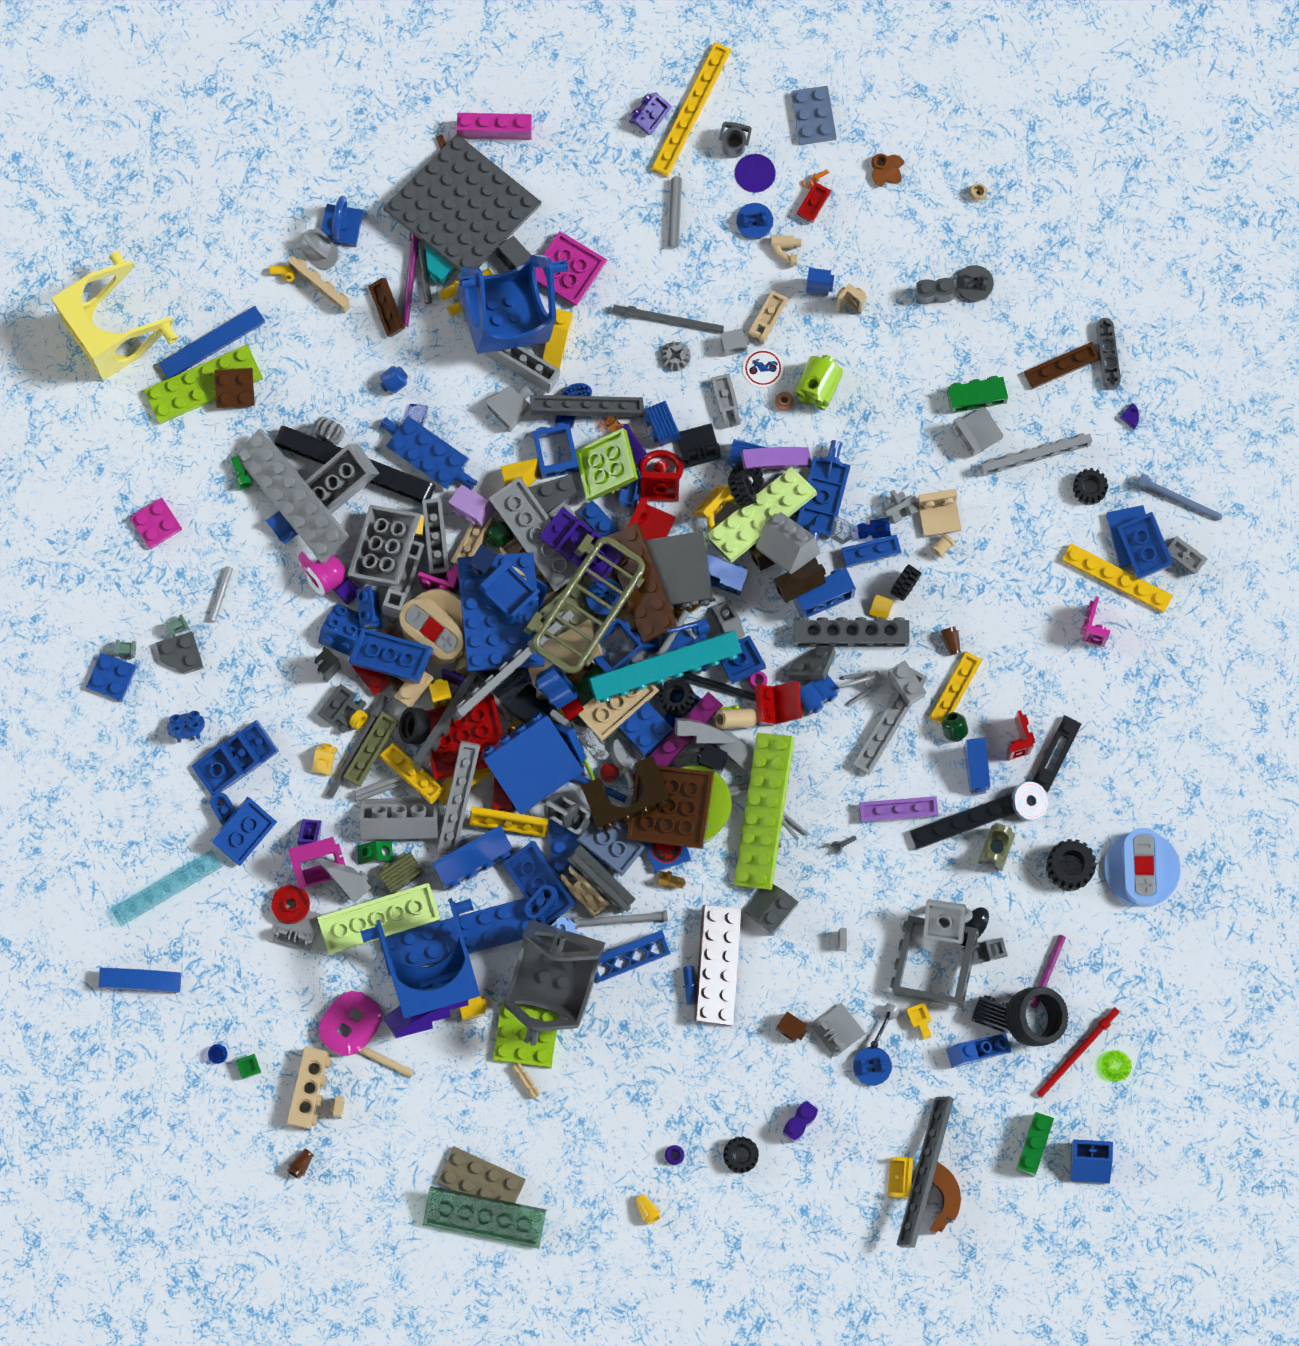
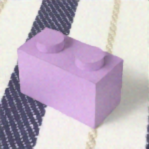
(471, 505)

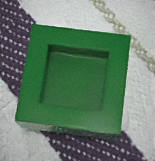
(248, 1066)

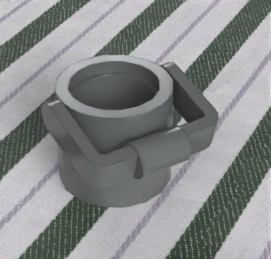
(734, 139)

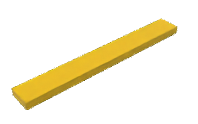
(691, 109)

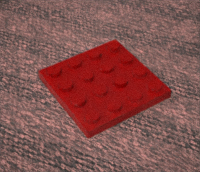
(478, 726)

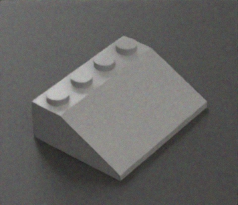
(383, 546)

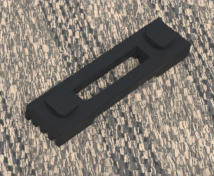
(1068, 729)

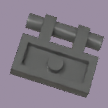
(336, 706)

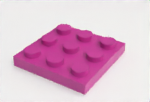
(582, 268)

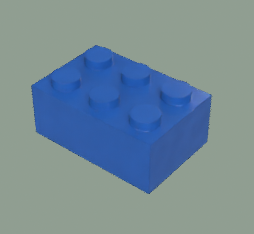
(836, 590)

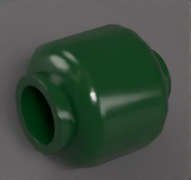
(499, 534)
(954, 727)

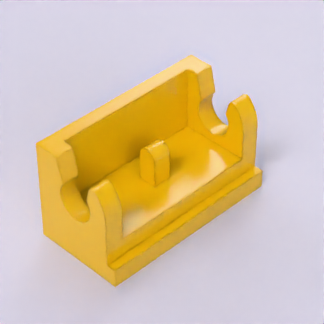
(900, 1177)

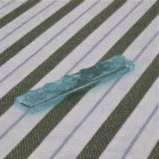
(166, 888)

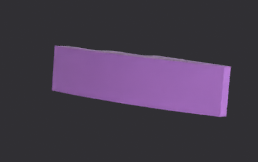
(776, 458)

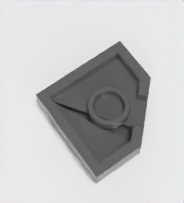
(181, 653)
(813, 664)

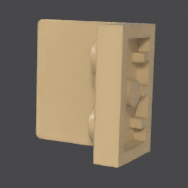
(939, 512)

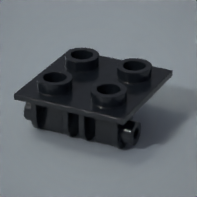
(699, 445)

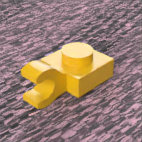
(919, 1018)

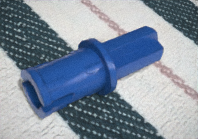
(690, 984)

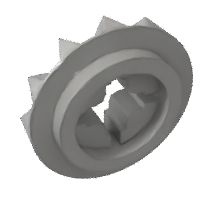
(675, 364)

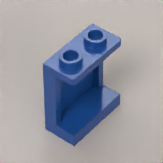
(509, 590)

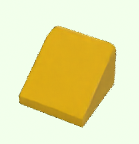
(881, 607)

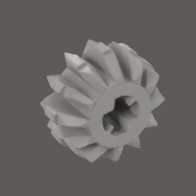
(328, 430)

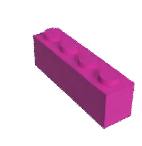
(494, 126)

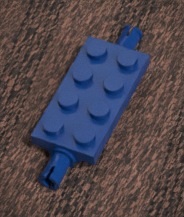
(428, 453)
(829, 479)

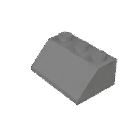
(787, 543)

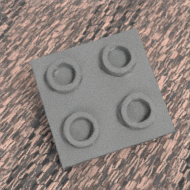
(299, 934)
(838, 1030)

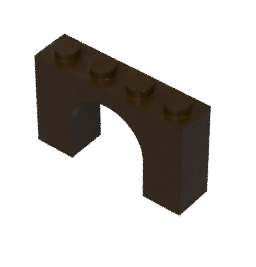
(796, 584)
(653, 796)

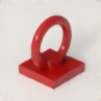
(660, 485)

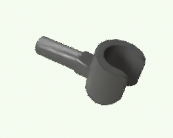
(842, 844)

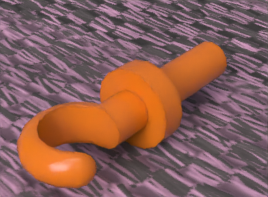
(815, 178)

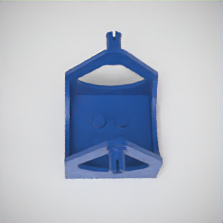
(507, 307)
(435, 985)

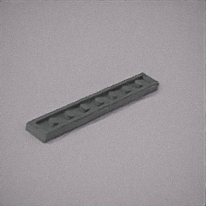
(925, 1172)

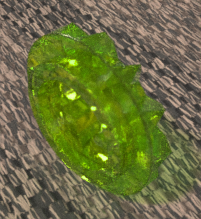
(1112, 1074)

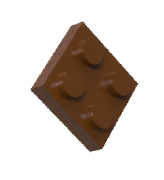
(234, 387)

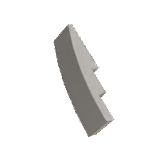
(736, 751)

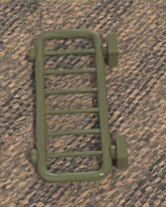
(541, 628)

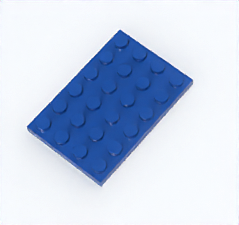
(488, 632)

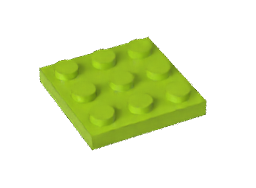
(606, 464)
(511, 1035)

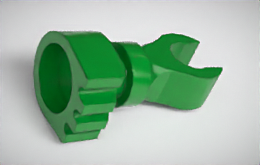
(243, 480)

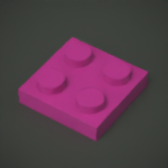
(156, 523)

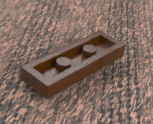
(386, 307)

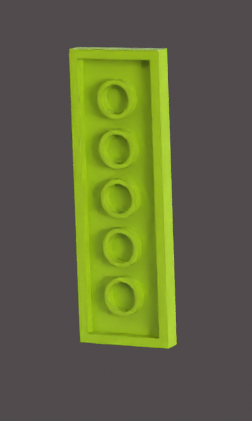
(196, 385)

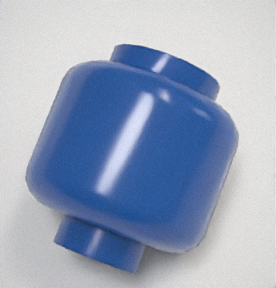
(393, 379)

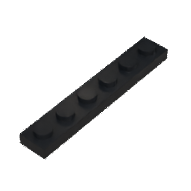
(962, 822)

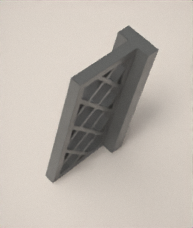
(601, 879)

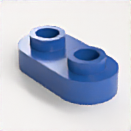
(224, 811)
(540, 900)

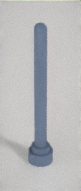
(1145, 483)

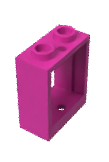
(310, 851)

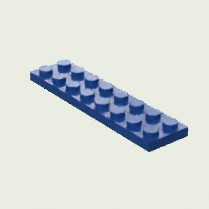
(480, 931)

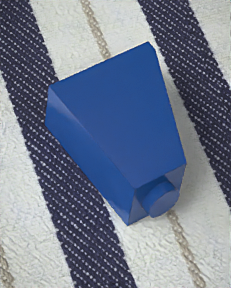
(977, 765)

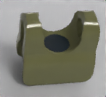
(997, 845)

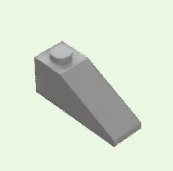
(347, 878)

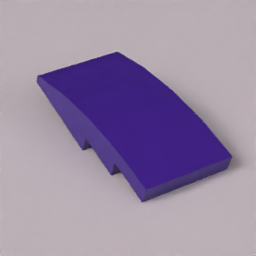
(565, 535)
(418, 1023)

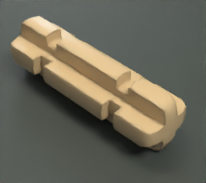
(525, 1080)

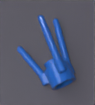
(698, 627)

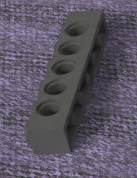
(900, 638)

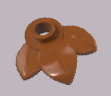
(887, 172)

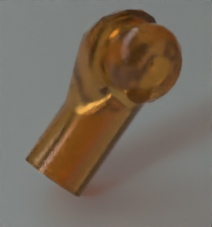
(613, 424)

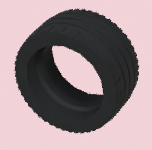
(1017, 1021)

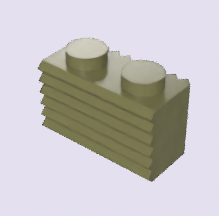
(400, 872)

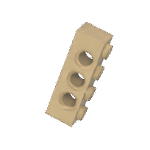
(310, 1057)

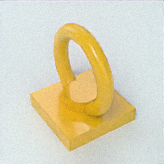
(713, 504)

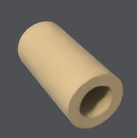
(735, 718)

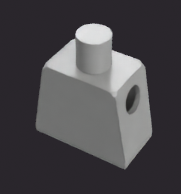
(509, 405)

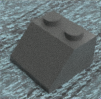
(771, 908)

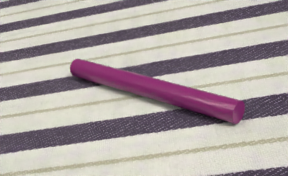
(1049, 967)

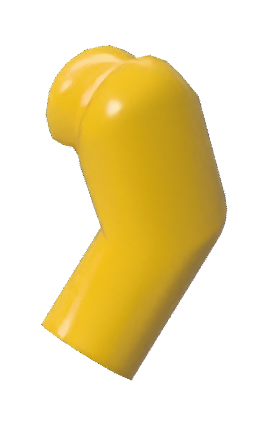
(283, 270)

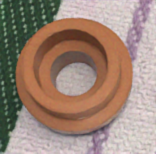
(784, 406)

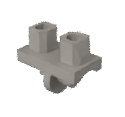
(893, 511)

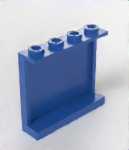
(531, 762)

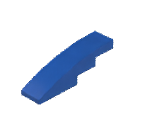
(139, 980)

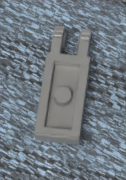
(725, 398)

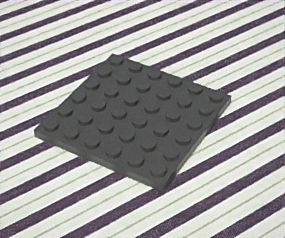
(462, 205)

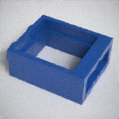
(559, 468)
(635, 640)

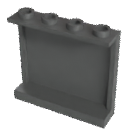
(683, 568)

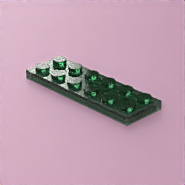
(484, 1217)

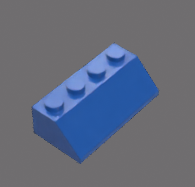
(473, 857)

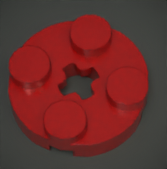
(289, 915)

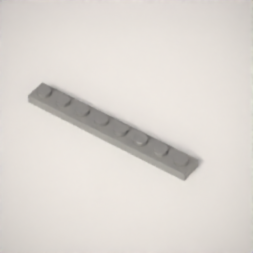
(507, 669)

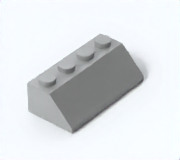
(398, 819)

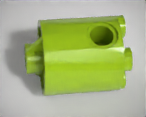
(818, 381)

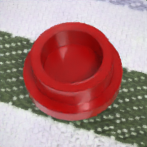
(660, 466)
(609, 772)

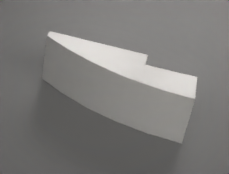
(701, 731)

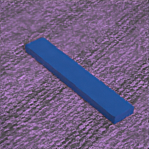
(212, 342)

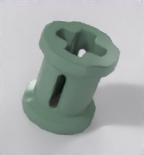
(177, 625)
(125, 648)

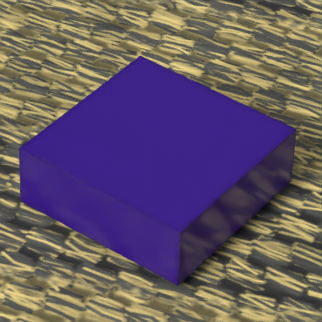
(346, 591)

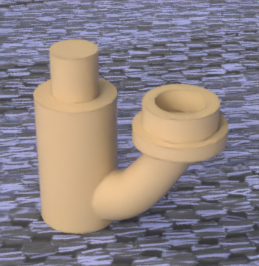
(785, 242)

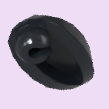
(979, 921)

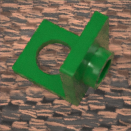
(372, 852)

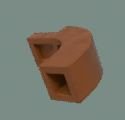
(951, 1195)

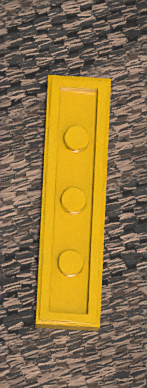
(956, 687)
(403, 766)
(508, 821)

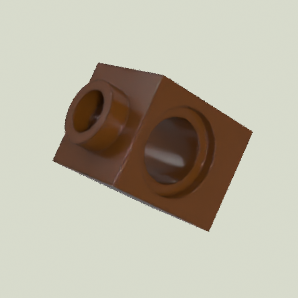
(791, 1027)

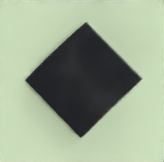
(526, 704)

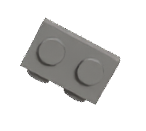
(977, 431)

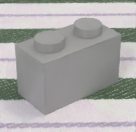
(906, 683)

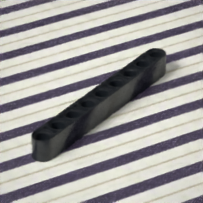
(322, 452)

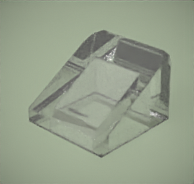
(841, 530)

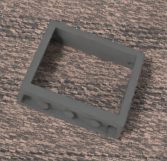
(964, 975)

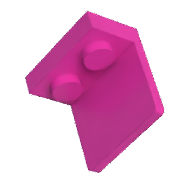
(430, 582)
(1094, 634)

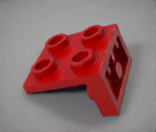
(652, 521)
(778, 703)
(1024, 745)

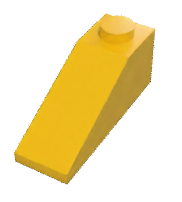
(557, 344)

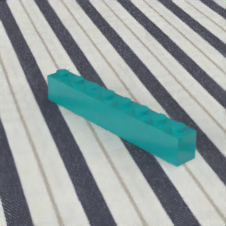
(664, 665)

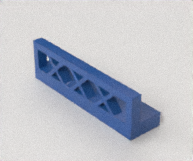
(629, 948)

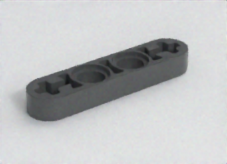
(1108, 353)

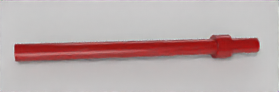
(1103, 1024)

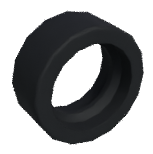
(410, 717)

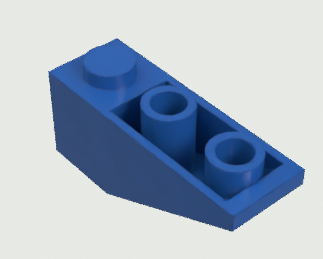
(978, 1050)

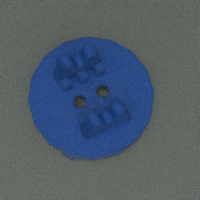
(763, 219)
(599, 590)
(185, 725)
(862, 1066)

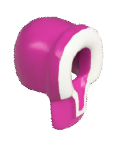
(323, 576)

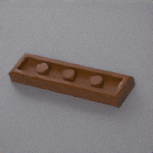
(1061, 365)

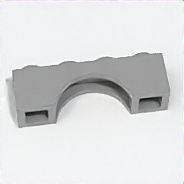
(398, 595)

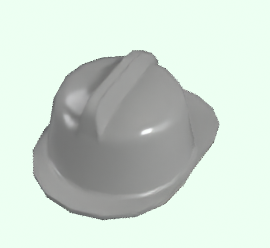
(319, 249)

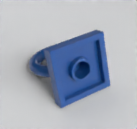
(342, 223)

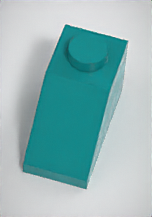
(438, 268)

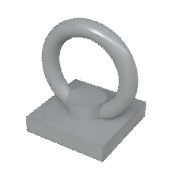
(946, 921)

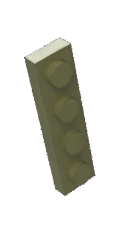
(371, 749)

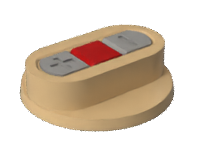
(435, 621)

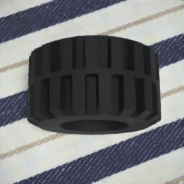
(1082, 853)

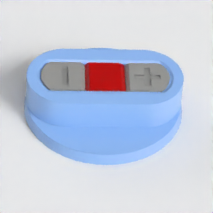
(1141, 868)

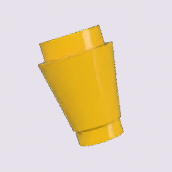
(647, 1209)

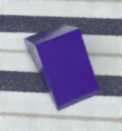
(309, 831)

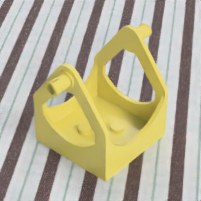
(96, 343)

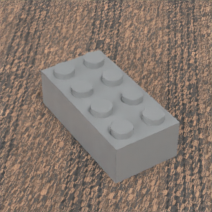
(342, 477)

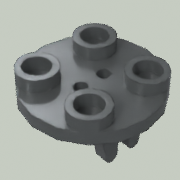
(983, 284)

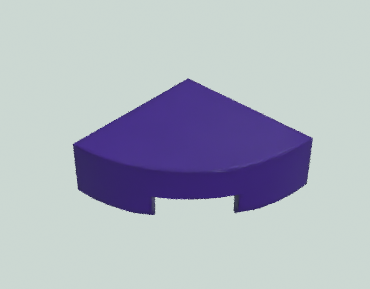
(1131, 416)

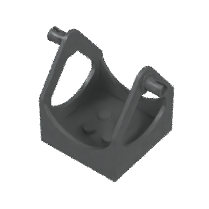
(553, 973)

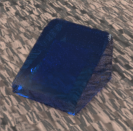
(418, 413)

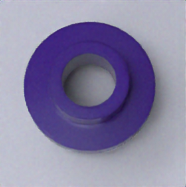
(674, 1148)

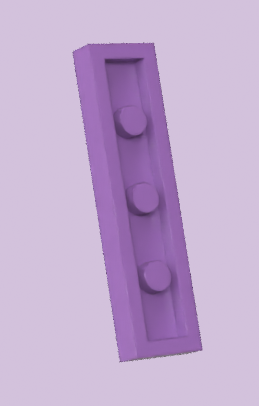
(898, 809)

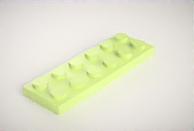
(745, 525)
(396, 913)

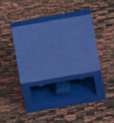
(1091, 1161)

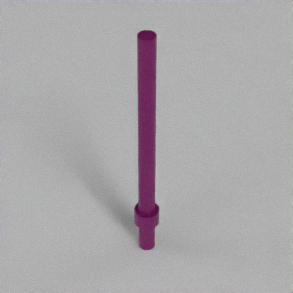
(410, 279)

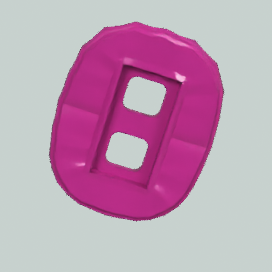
(361, 1032)

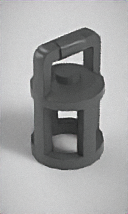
(571, 816)

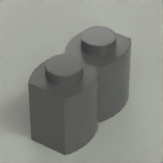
(940, 291)

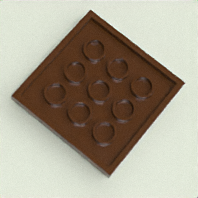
(684, 819)

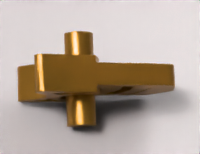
(667, 879)

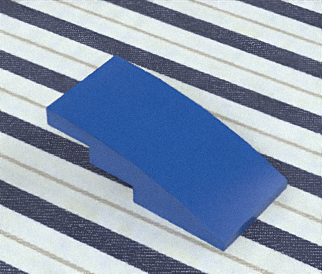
(235, 758)

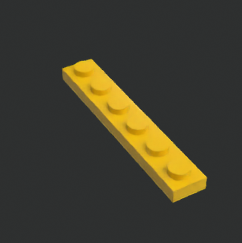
(1117, 578)

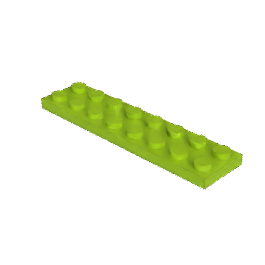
(764, 811)

